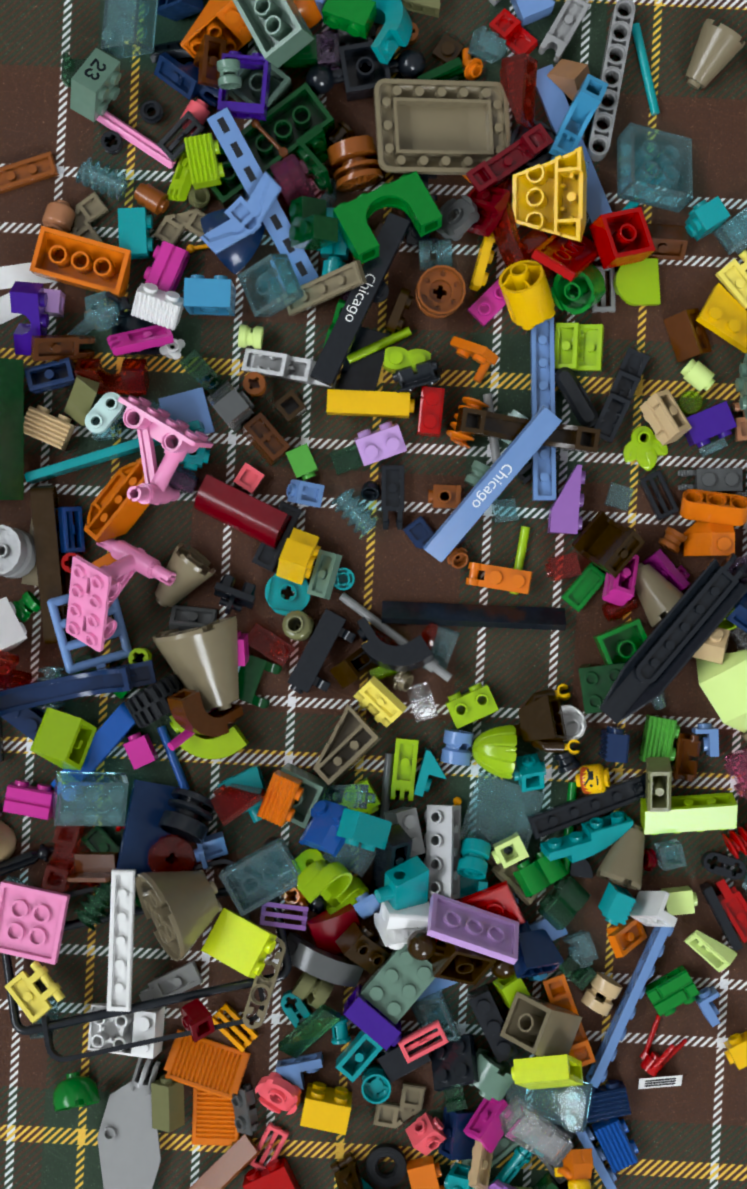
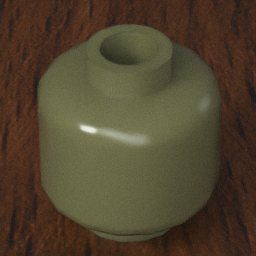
(293, 629)

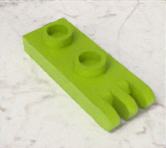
(181, 181)
(404, 768)

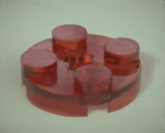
(163, 848)

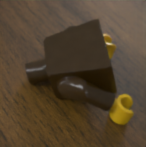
(543, 721)

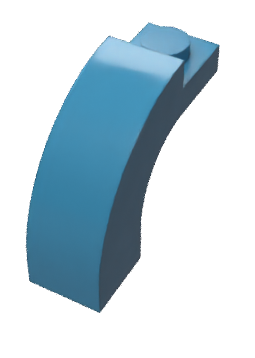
(578, 115)

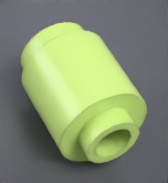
(698, 375)

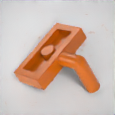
(478, 352)

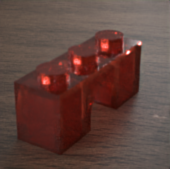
(131, 381)
(62, 863)

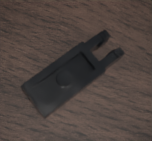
(392, 493)

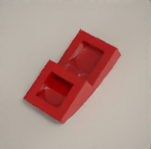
(510, 29)

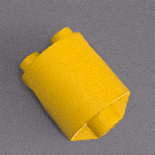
(527, 293)

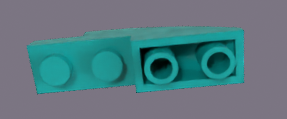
(594, 837)

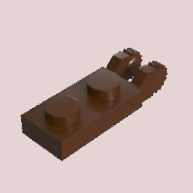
(60, 347)

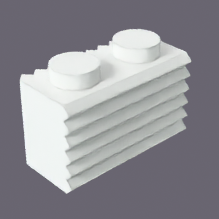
(157, 306)

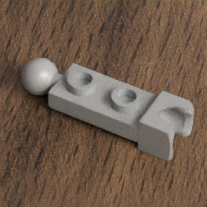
(564, 27)

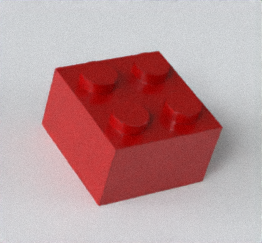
(622, 237)

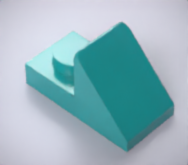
(428, 767)

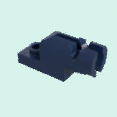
(184, 79)

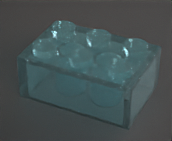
(90, 799)
(261, 876)

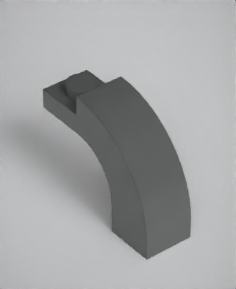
(323, 964)

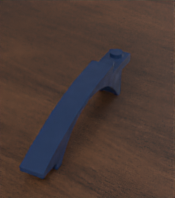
(77, 685)

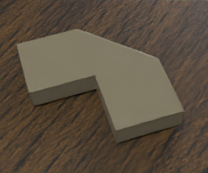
(87, 213)
(174, 225)
(394, 1114)

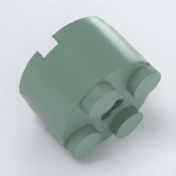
(493, 1076)

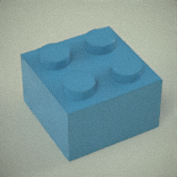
(209, 296)

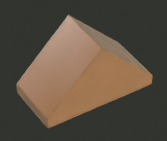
(569, 76)

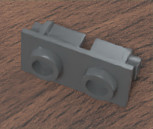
(245, 1118)

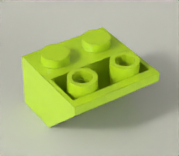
(63, 739)

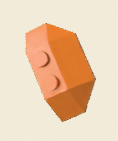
(112, 511)

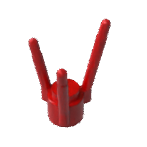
(654, 1062)

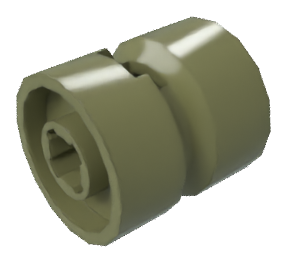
(313, 989)

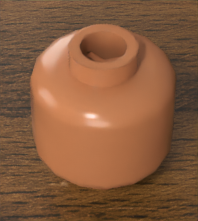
(59, 216)

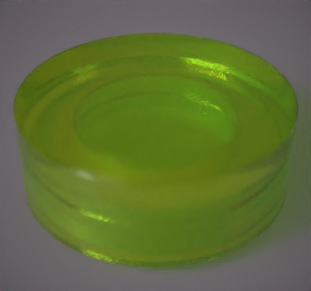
(690, 402)

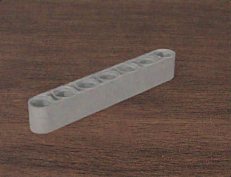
(612, 69)

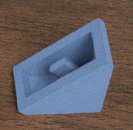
(532, 10)

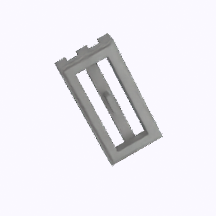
(612, 308)

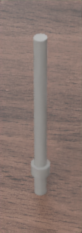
(432, 666)

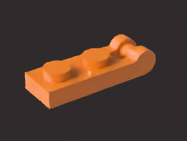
(500, 578)

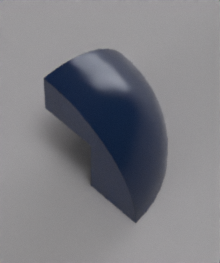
(241, 252)

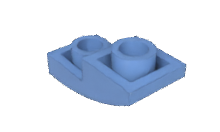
(367, 905)

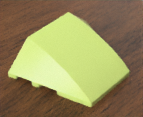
(726, 687)

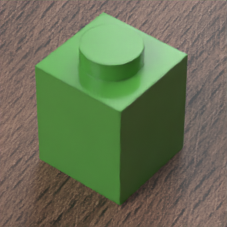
(302, 462)

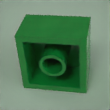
(620, 641)

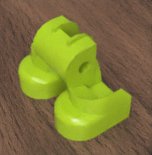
(329, 880)

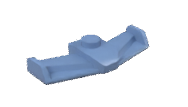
(244, 216)

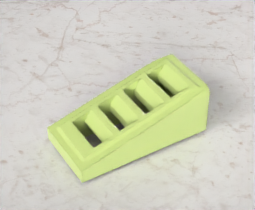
(711, 950)

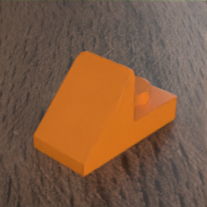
(626, 937)

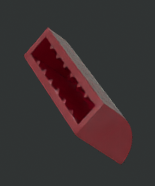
(241, 511)

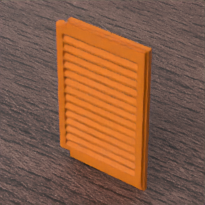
(206, 1065)
(213, 1120)

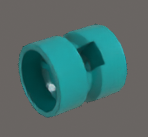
(473, 863)
(375, 1084)

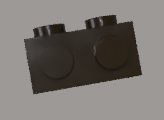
(363, 947)

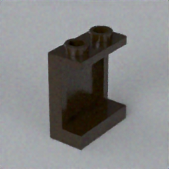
(608, 544)

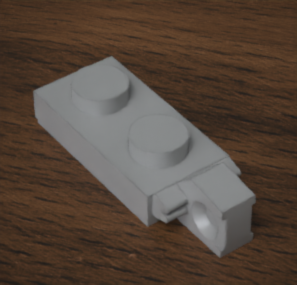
(173, 982)

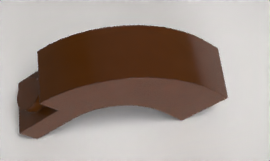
(190, 714)

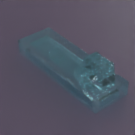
(352, 796)

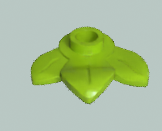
(645, 451)

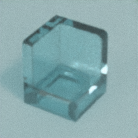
(504, 511)

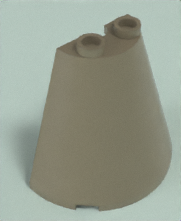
(205, 660)

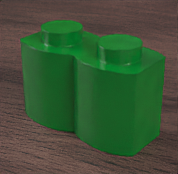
(538, 873)

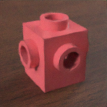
(426, 1133)

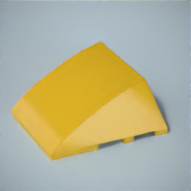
(553, 196)

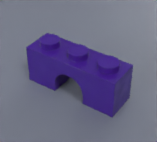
(29, 300)

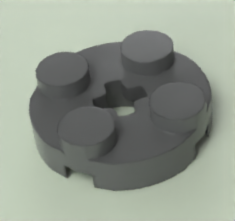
(466, 215)

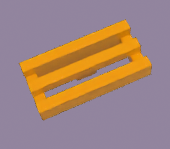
(247, 1041)

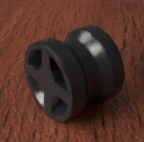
(566, 761)

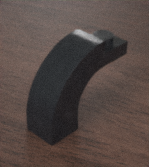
(394, 658)

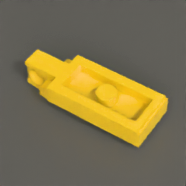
(484, 257)

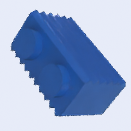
(615, 1144)

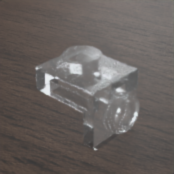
(422, 702)

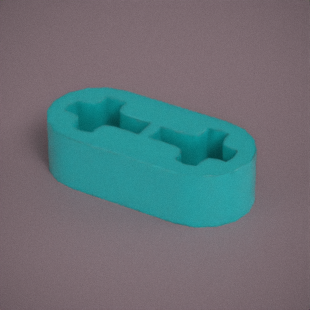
(289, 1010)

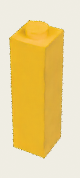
(369, 403)

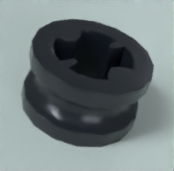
(109, 135)

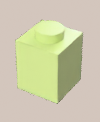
(680, 900)

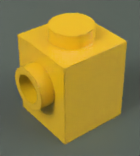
(737, 1050)

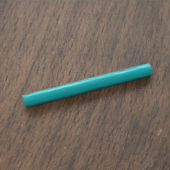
(645, 69)

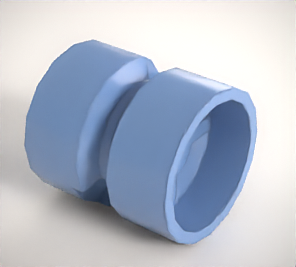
(457, 747)

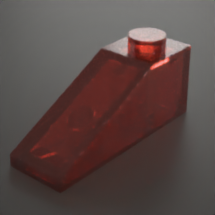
(519, 82)

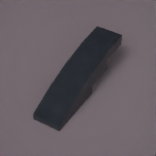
(621, 393)

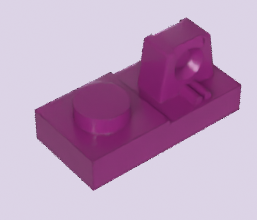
(661, 562)

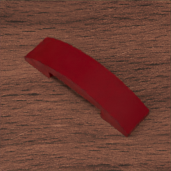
(510, 159)

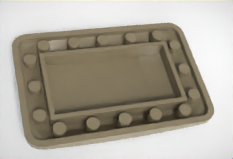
(439, 125)

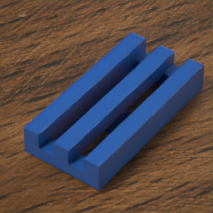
(67, 529)

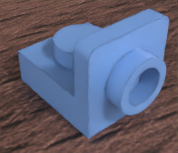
(305, 493)
(710, 742)
(706, 1006)

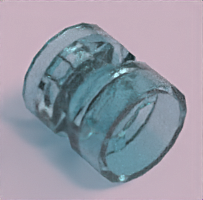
(443, 253)

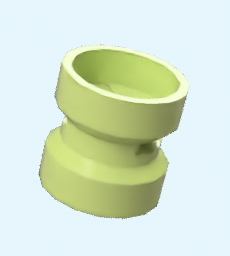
(250, 336)

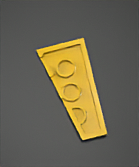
(725, 317)

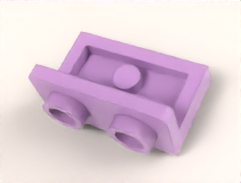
(380, 443)

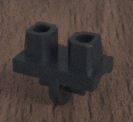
(234, 598)

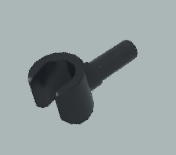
(122, 302)

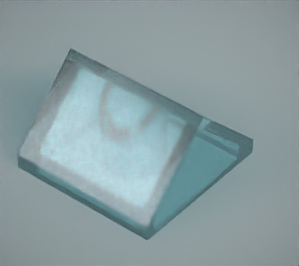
(437, 1007)

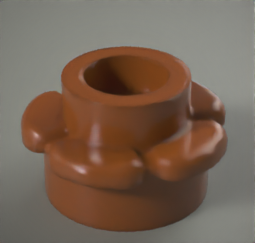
(459, 562)

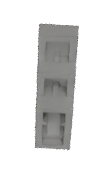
(281, 366)

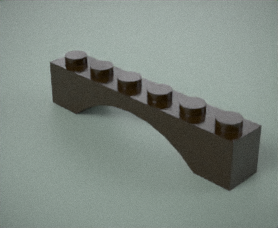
(508, 427)

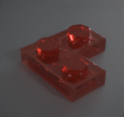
(8, 675)

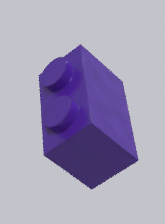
(709, 423)

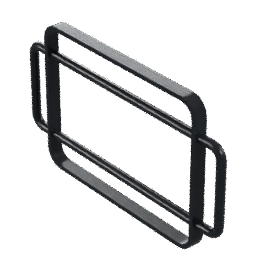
(47, 1025)

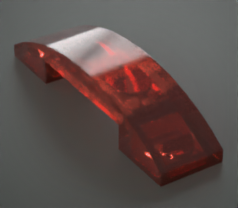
(507, 235)

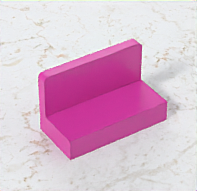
(486, 1124)

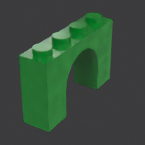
(406, 194)

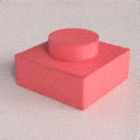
(249, 478)

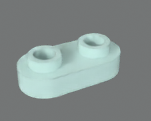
(105, 414)

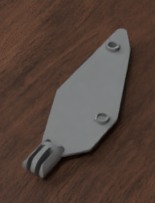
(126, 1137)

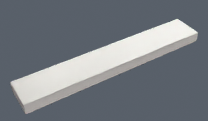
(121, 940)

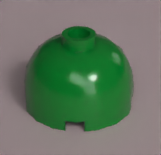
(75, 1092)

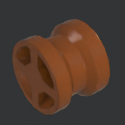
(258, 387)
(672, 540)

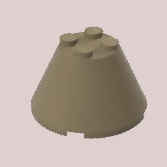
(179, 906)

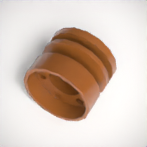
(354, 163)
(451, 285)

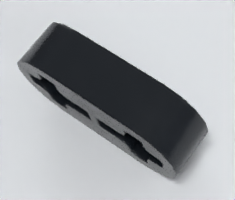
(725, 860)

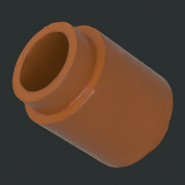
(151, 198)

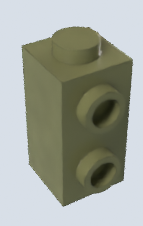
(167, 1104)

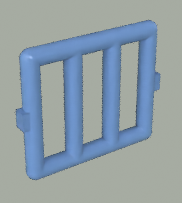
(65, 647)

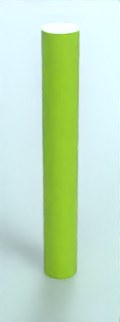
(378, 345)
(521, 550)

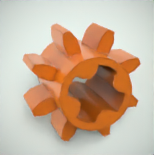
(290, 895)

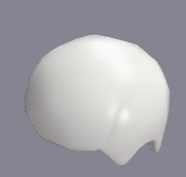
(574, 722)

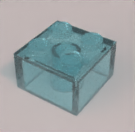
(270, 285)

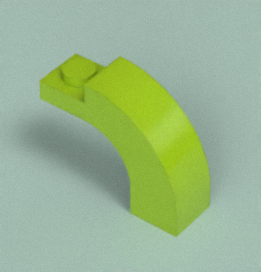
(212, 747)

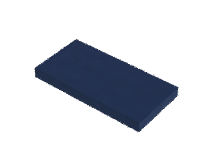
(141, 825)

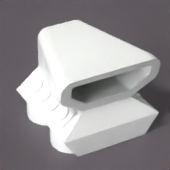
(397, 925)

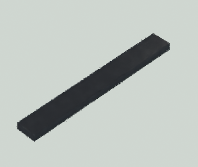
(473, 615)

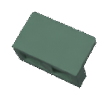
(324, 574)

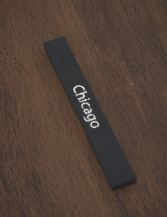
(360, 301)

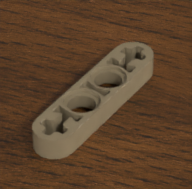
(268, 984)

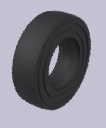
(386, 1179)

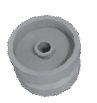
(16, 552)

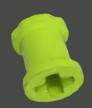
(133, 654)

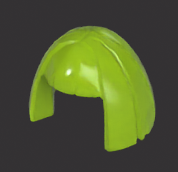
(496, 750)

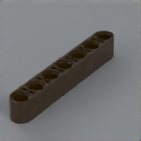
(48, 555)

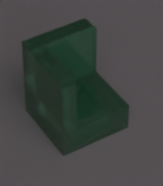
(69, 68)
(579, 976)

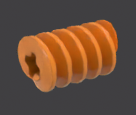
(461, 438)

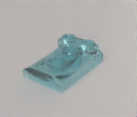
(559, 1105)

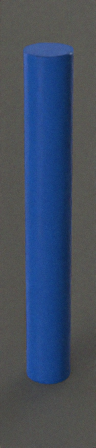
(173, 758)

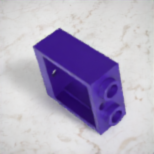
(248, 110)
(371, 1020)

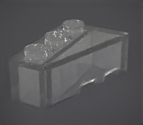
(534, 1132)

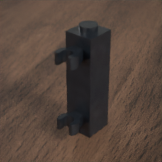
(316, 652)

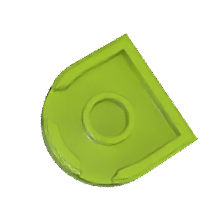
(638, 283)

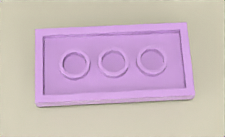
(473, 928)

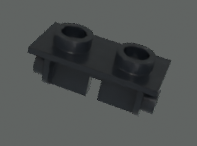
(427, 374)

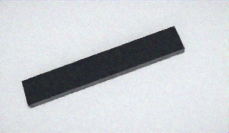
(587, 806)

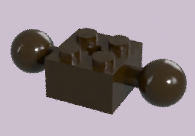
(455, 962)

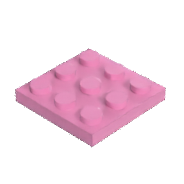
(31, 921)

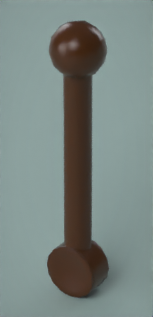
(283, 152)

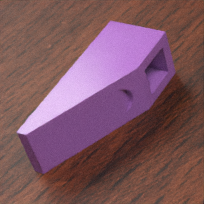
(564, 511)

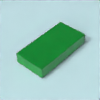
(584, 587)

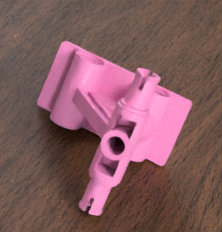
(174, 438)
(96, 588)

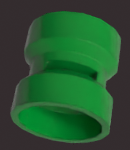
(26, 606)

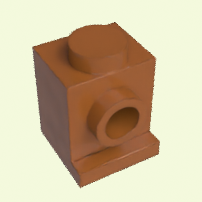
(454, 496)

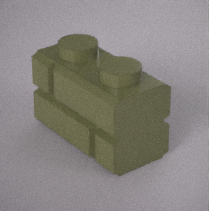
(658, 784)

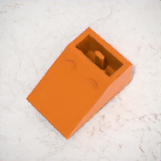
(218, 20)

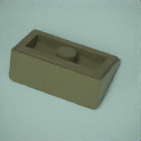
(81, 399)

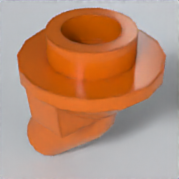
(473, 67)

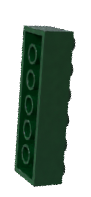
(285, 125)
(11, 429)

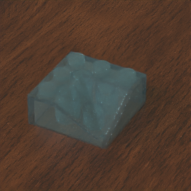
(654, 168)

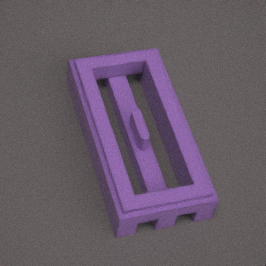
(303, 918)

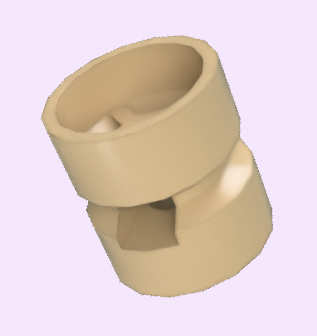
(605, 986)

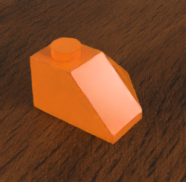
(709, 539)

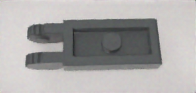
(714, 479)

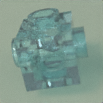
(101, 311)

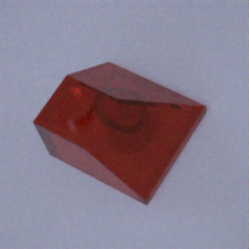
(235, 800)

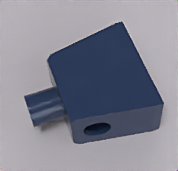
(535, 953)

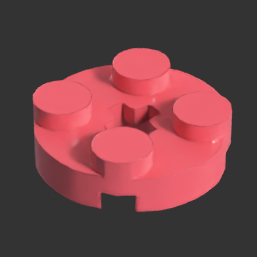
(278, 1094)

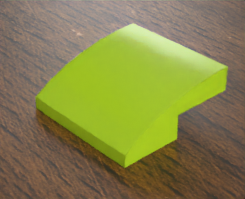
(579, 346)

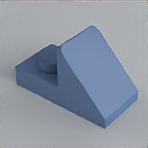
(293, 1068)

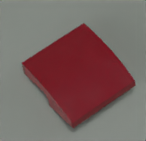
(491, 207)
(328, 928)

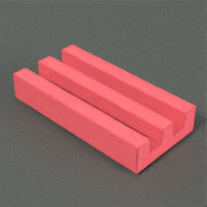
(414, 1035)
(277, 1130)

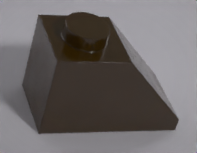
(352, 668)

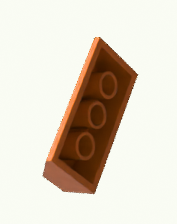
(81, 262)

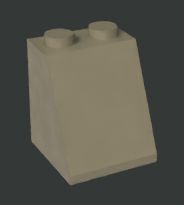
(540, 1026)

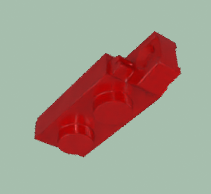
(734, 907)

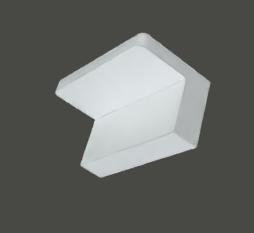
(650, 909)

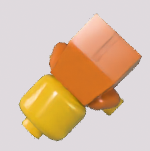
(577, 1168)

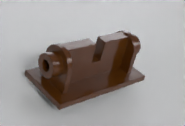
(687, 746)

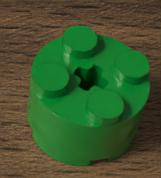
(581, 293)

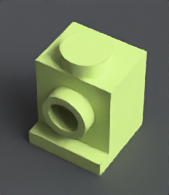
(518, 851)

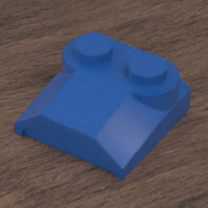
(324, 827)

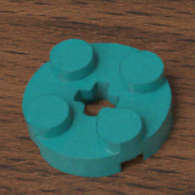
(277, 600)

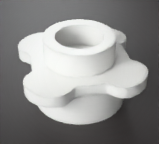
(173, 353)

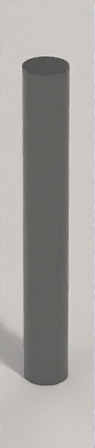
(386, 784)

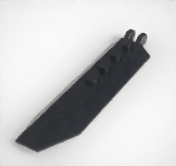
(675, 639)

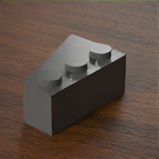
(232, 406)

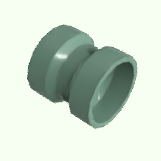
(229, 74)
(478, 472)

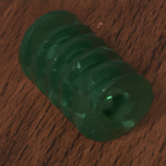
(96, 905)

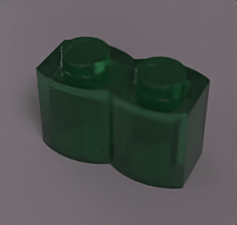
(563, 902)

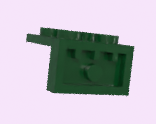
(313, 151)
(596, 684)

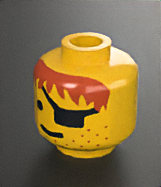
(593, 779)

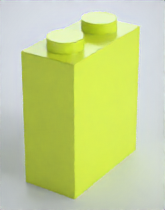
(239, 943)
(547, 1072)

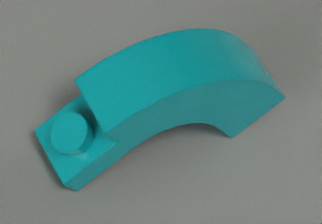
(396, 29)

